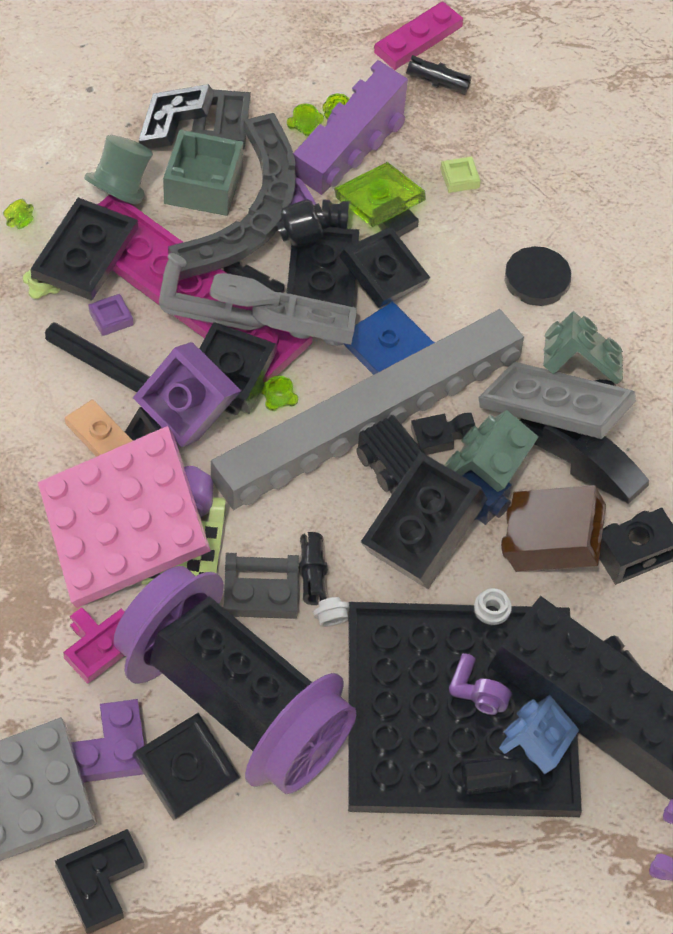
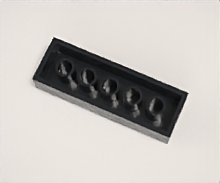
(597, 689)

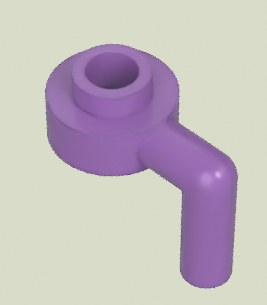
(486, 693)

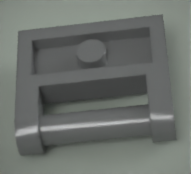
(230, 115)
(261, 596)

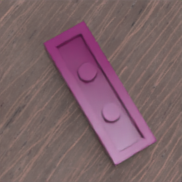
(418, 35)

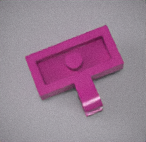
(96, 648)

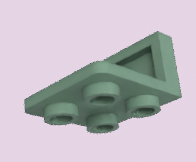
(581, 335)
(494, 449)

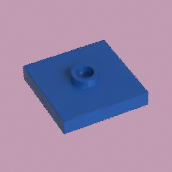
(386, 338)

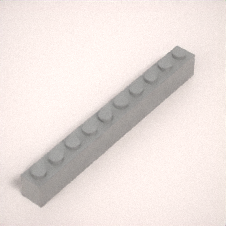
(335, 424)

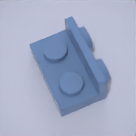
(542, 732)

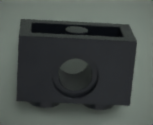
(627, 560)

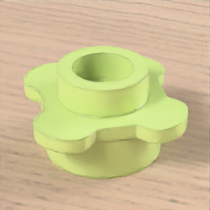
(36, 288)

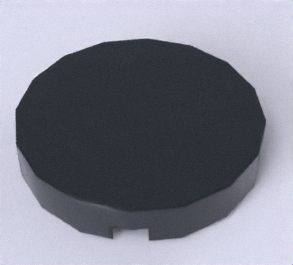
(537, 275)

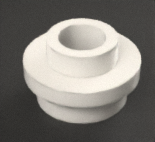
(495, 598)
(331, 612)

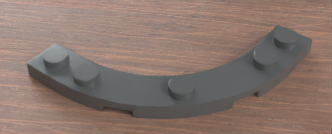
(259, 224)

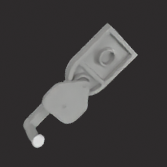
(278, 310)

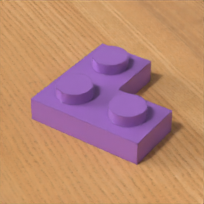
(112, 755)

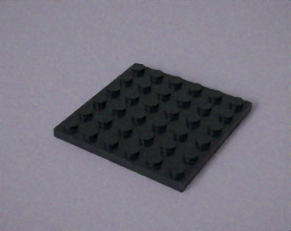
(415, 733)

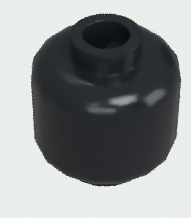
(302, 223)

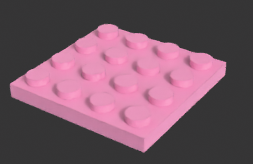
(123, 517)

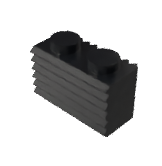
(387, 451)

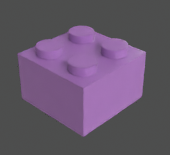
(186, 393)

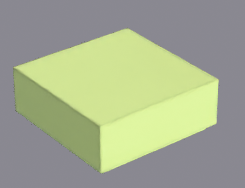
(460, 174)

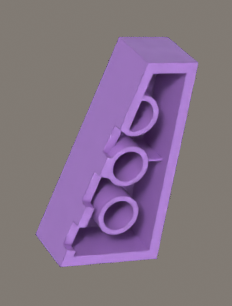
(353, 129)

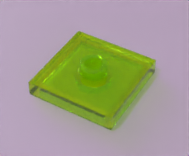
(380, 194)

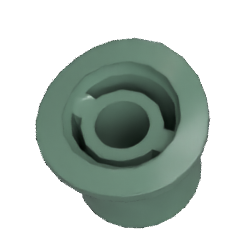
(121, 169)

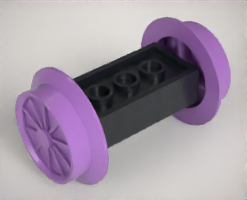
(235, 677)

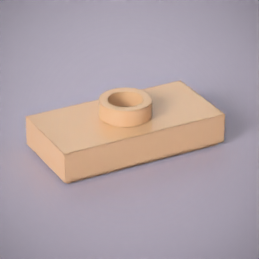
(96, 428)

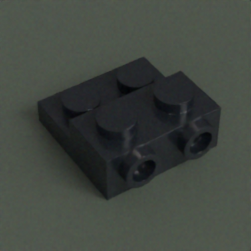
(242, 360)

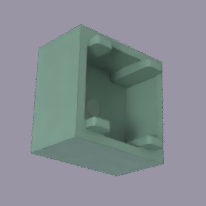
(203, 172)

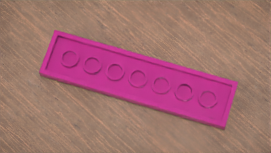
(144, 266)

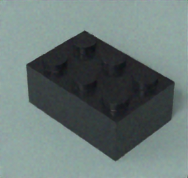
(424, 520)

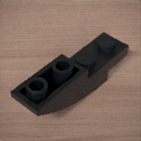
(592, 460)

